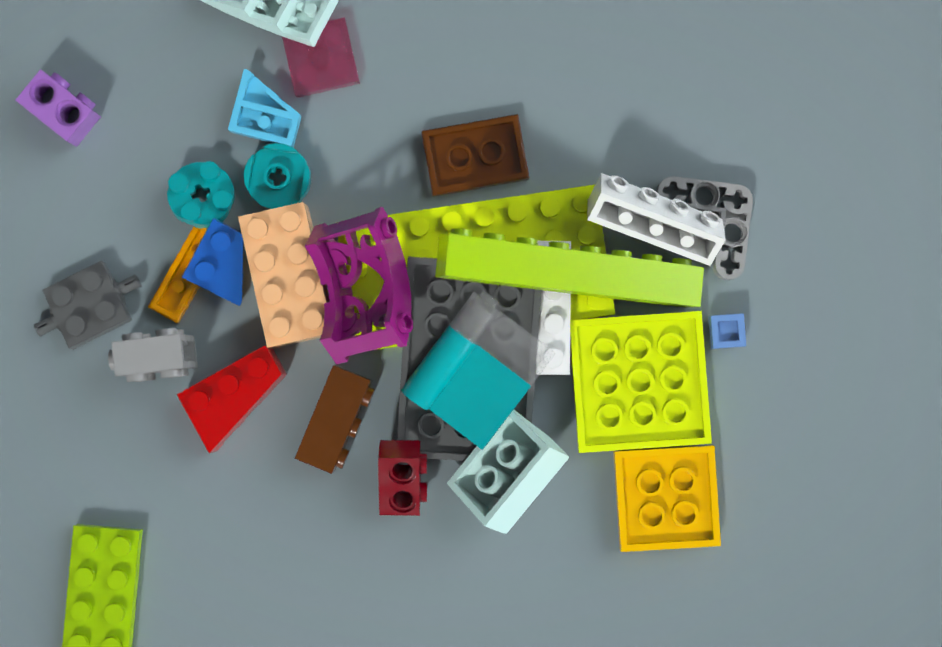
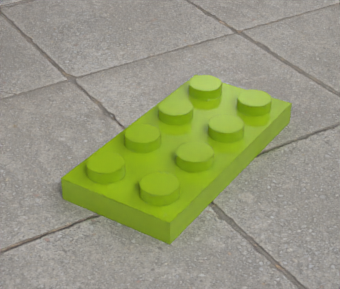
(102, 586)

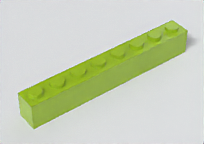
(568, 270)

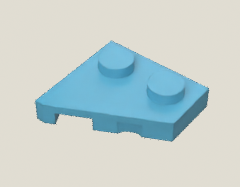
(263, 113)

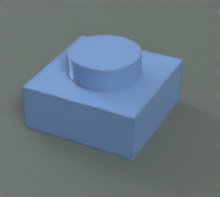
(727, 331)

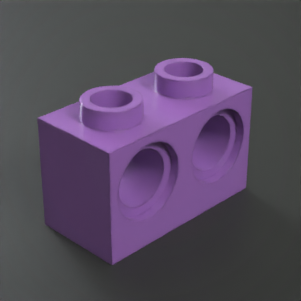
(56, 111)

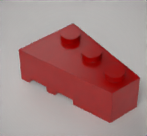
(230, 395)

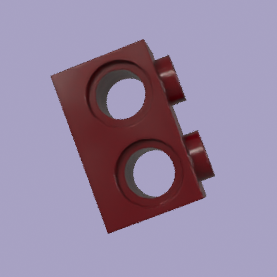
(398, 477)

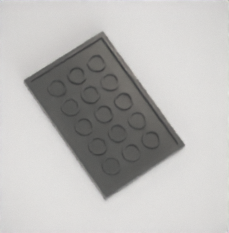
(433, 308)

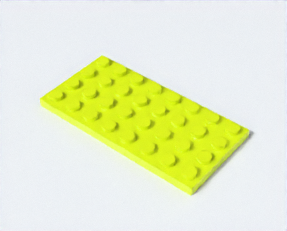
(541, 216)

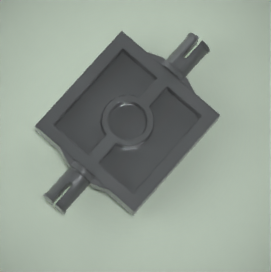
(87, 305)

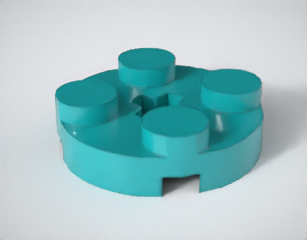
(267, 162)
(205, 176)

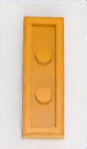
(176, 292)

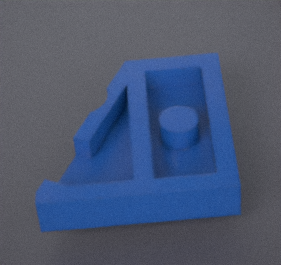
(218, 262)

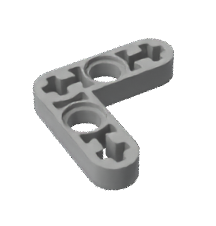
(727, 212)

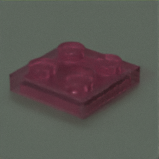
(326, 65)

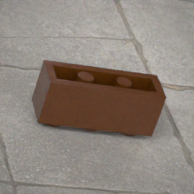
(335, 420)

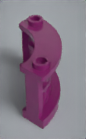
(392, 305)

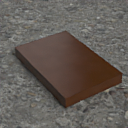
(475, 155)

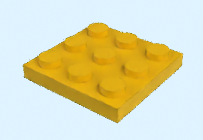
(667, 498)

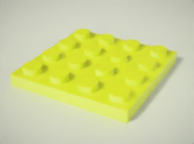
(640, 382)

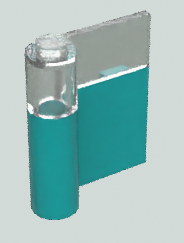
(478, 370)

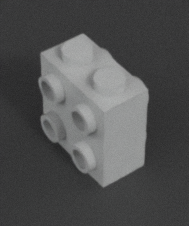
(142, 356)

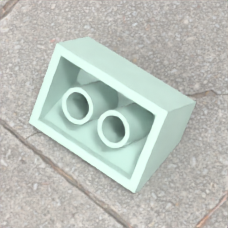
(507, 473)

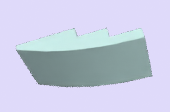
(291, 19)

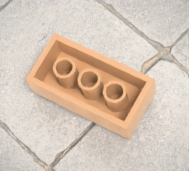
(284, 274)

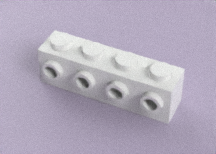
(656, 219)

